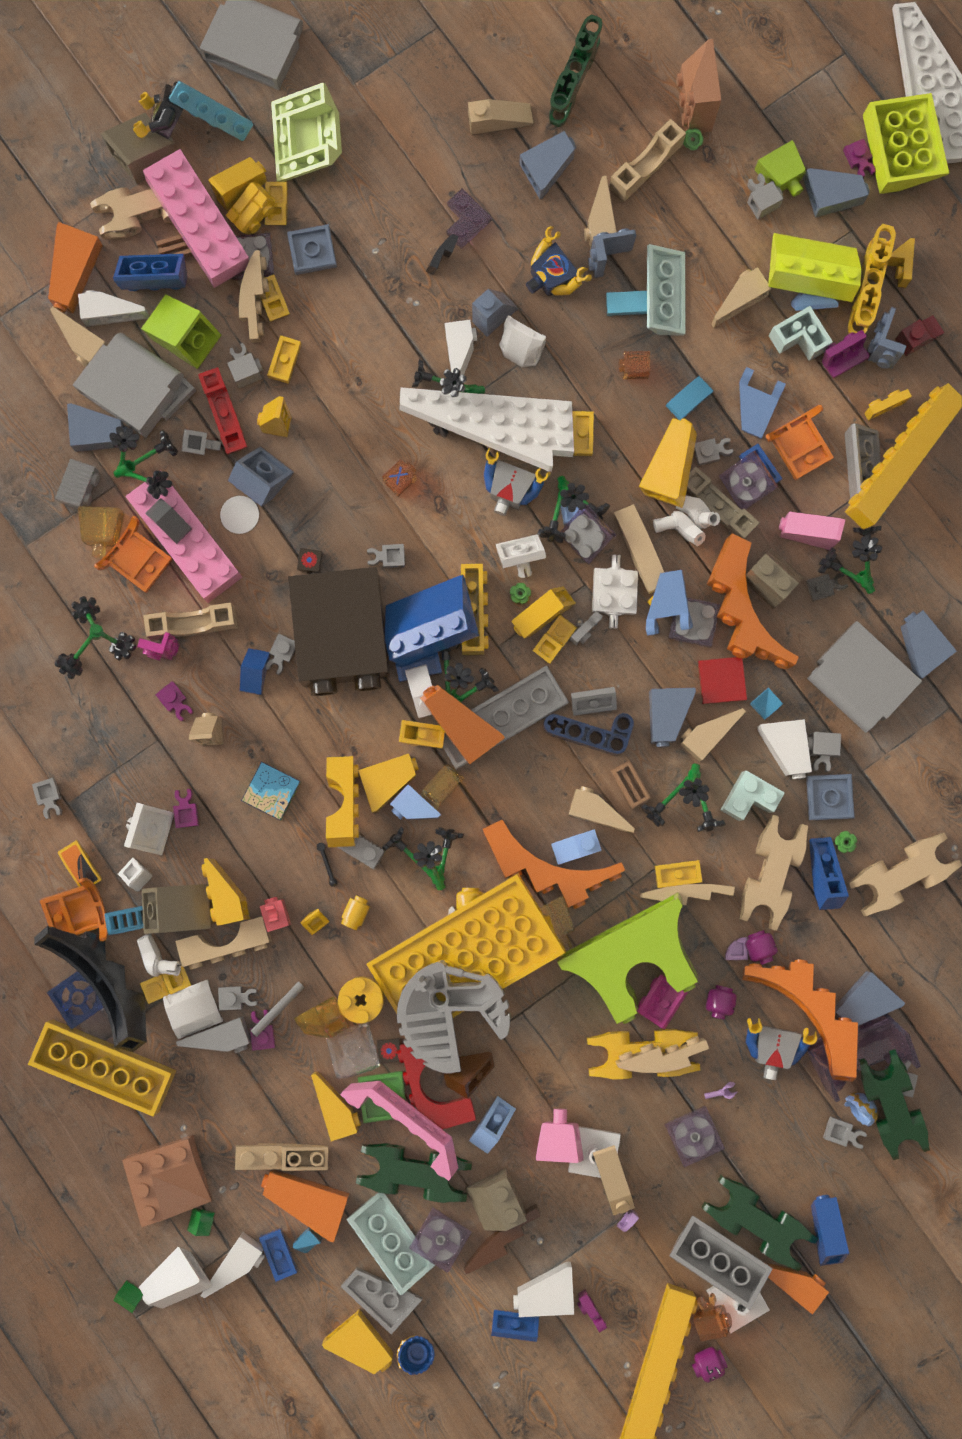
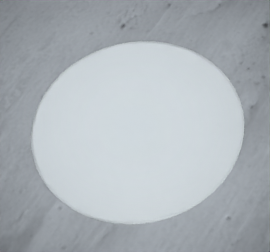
(239, 514)

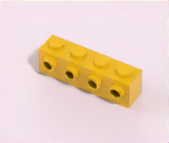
(475, 578)

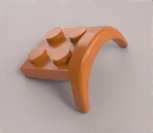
(801, 444)
(136, 558)
(76, 910)

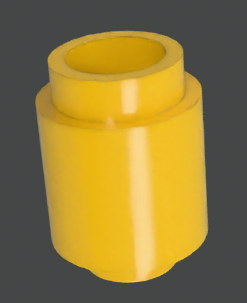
(355, 912)

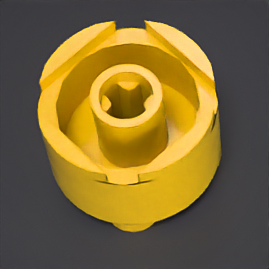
(361, 1012)

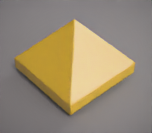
(314, 921)

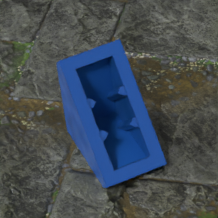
(253, 671)

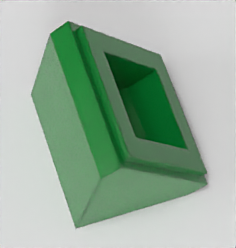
(200, 1222)
(128, 1296)

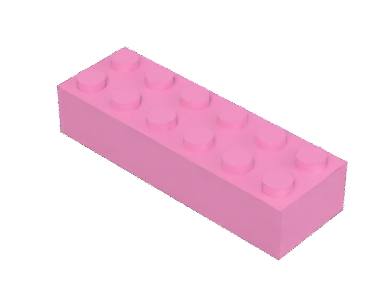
(196, 218)
(197, 552)

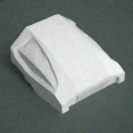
(521, 343)
(192, 1009)

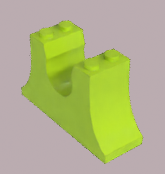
(644, 937)

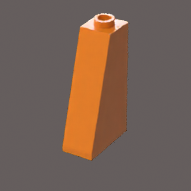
(71, 265)
(464, 728)
(307, 1201)

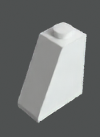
(788, 746)
(174, 1280)
(547, 1294)

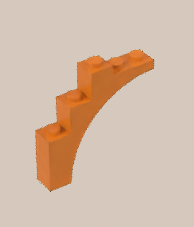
(736, 609)
(543, 876)
(837, 1035)

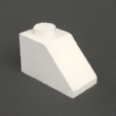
(418, 682)

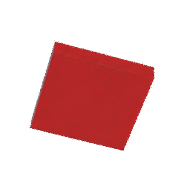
(722, 680)

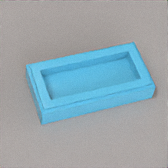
(626, 303)

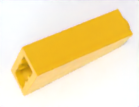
(671, 465)

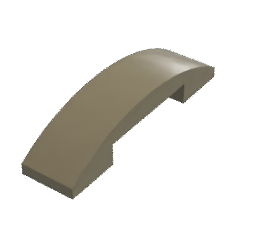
(730, 515)

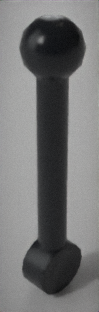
(321, 847)

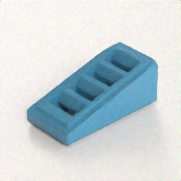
(109, 919)

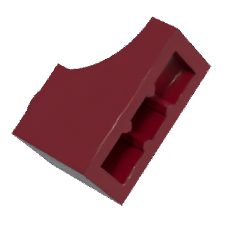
(919, 334)

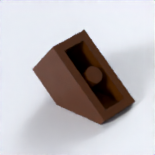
(473, 1071)

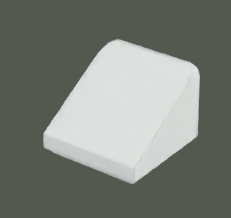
(135, 875)

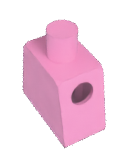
(560, 1140)

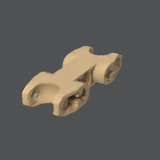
(128, 211)
(919, 866)
(769, 887)

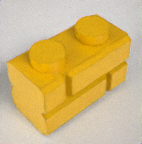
(251, 208)

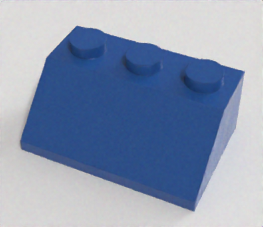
(151, 272)

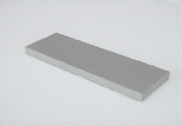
(516, 708)

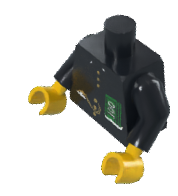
(164, 113)

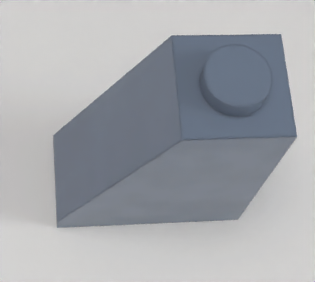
(547, 162)
(834, 190)
(491, 310)
(90, 428)
(924, 644)
(667, 713)
(867, 1000)

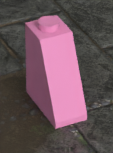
(812, 529)

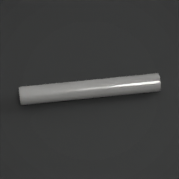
(277, 1009)

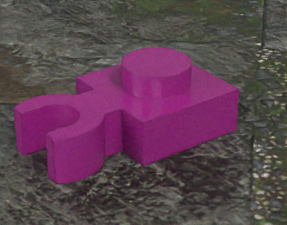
(859, 156)
(173, 699)
(185, 814)
(266, 1038)
(587, 1306)

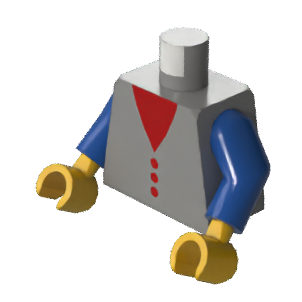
(511, 484)
(776, 1046)

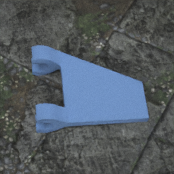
(756, 405)
(669, 600)

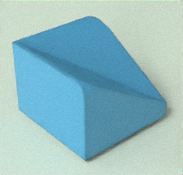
(766, 703)
(307, 1240)

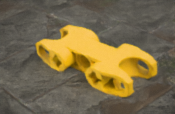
(874, 268)
(619, 1043)

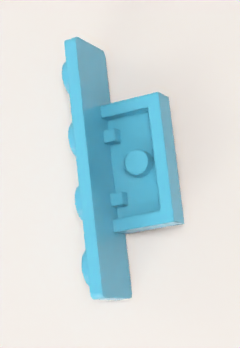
(210, 111)

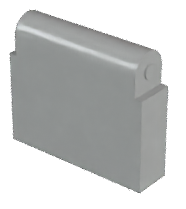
(253, 41)
(130, 383)
(863, 677)

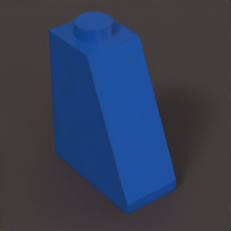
(829, 1230)

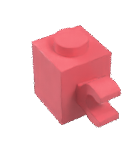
(275, 914)

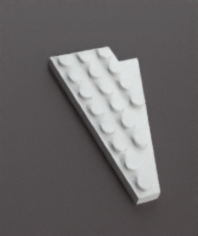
(930, 70)
(513, 425)

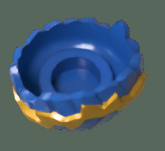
(415, 1355)

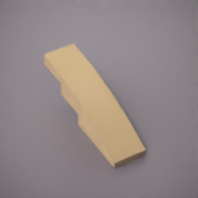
(640, 546)
(697, 891)

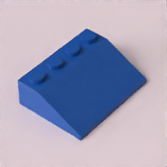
(429, 621)

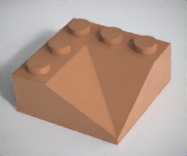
(699, 89)
(166, 1180)

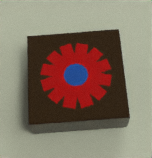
(309, 560)
(388, 1050)

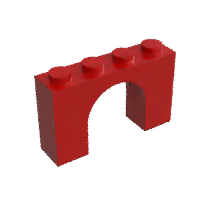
(442, 1114)

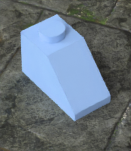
(413, 806)
(576, 847)
(492, 1125)

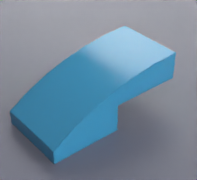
(689, 398)

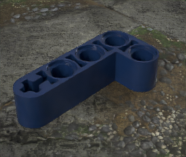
(586, 729)

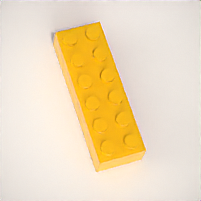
(102, 1067)

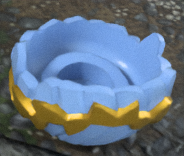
(862, 1110)

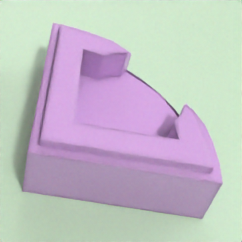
(737, 950)
(628, 1220)

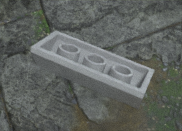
(861, 455)
(720, 1262)

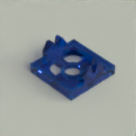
(63, 1007)

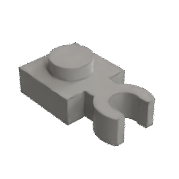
(709, 451)
(391, 556)
(583, 632)
(282, 650)
(47, 794)
(232, 998)
(841, 1132)

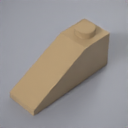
(498, 115)
(601, 215)
(747, 291)
(81, 340)
(207, 730)
(707, 735)
(594, 809)
(613, 1180)

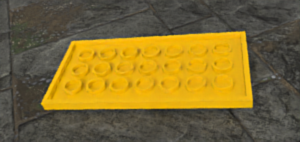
(491, 935)

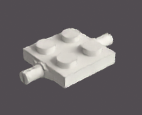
(615, 591)

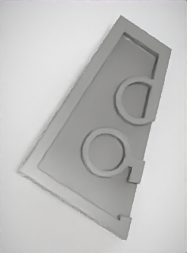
(380, 1298)

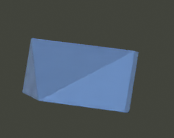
(803, 301)

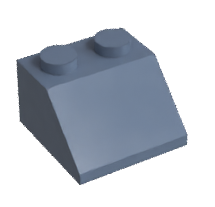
(260, 476)

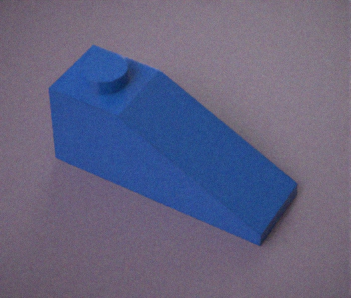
(827, 874)

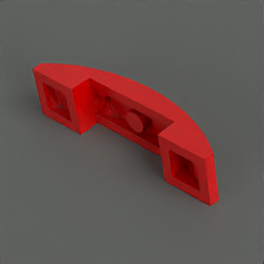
(223, 410)

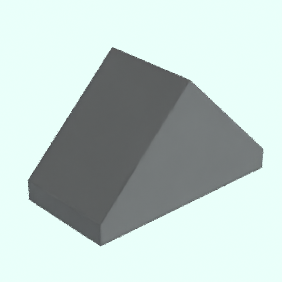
(168, 520)

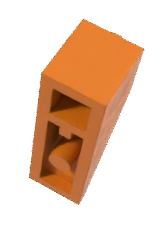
(800, 1285)

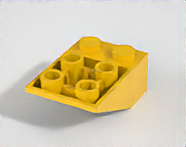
(227, 899)

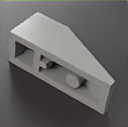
(221, 1037)

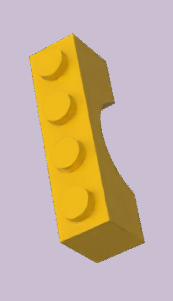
(341, 825)

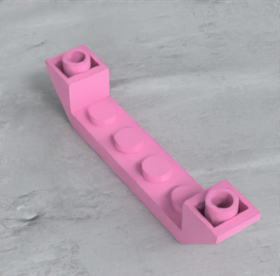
(418, 1124)

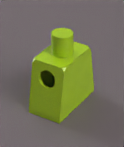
(783, 168)

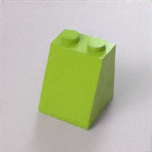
(181, 331)

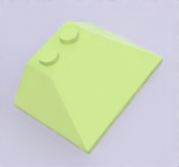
(305, 132)

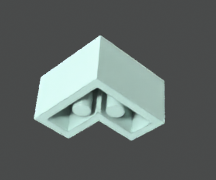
(804, 330)
(749, 791)

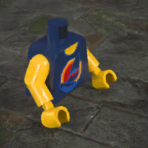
(553, 269)

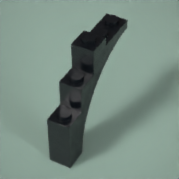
(88, 956)

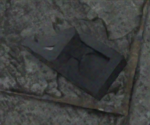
(445, 249)

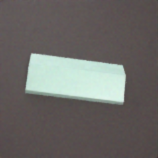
(665, 290)
(389, 1242)

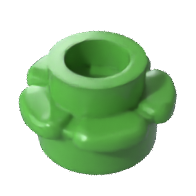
(693, 145)
(520, 587)
(842, 847)

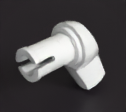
(699, 512)
(683, 525)
(153, 960)

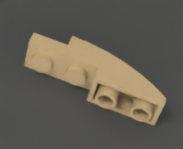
(253, 288)
(652, 1060)
(281, 1156)

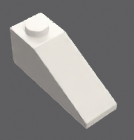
(101, 309)
(460, 343)
(237, 1263)

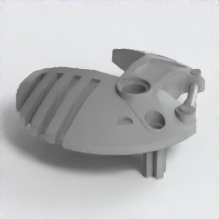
(429, 1022)

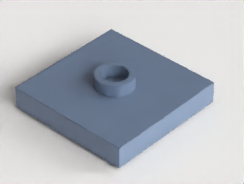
(312, 249)
(830, 797)

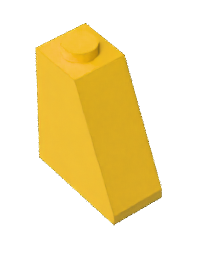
(232, 182)
(543, 612)
(387, 780)
(360, 1344)

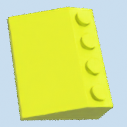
(905, 142)
(814, 267)

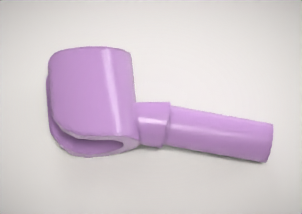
(722, 1092)

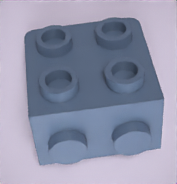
(608, 244)
(882, 350)

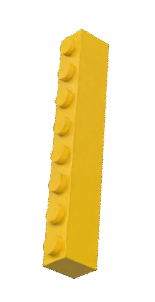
(905, 456)
(659, 1363)

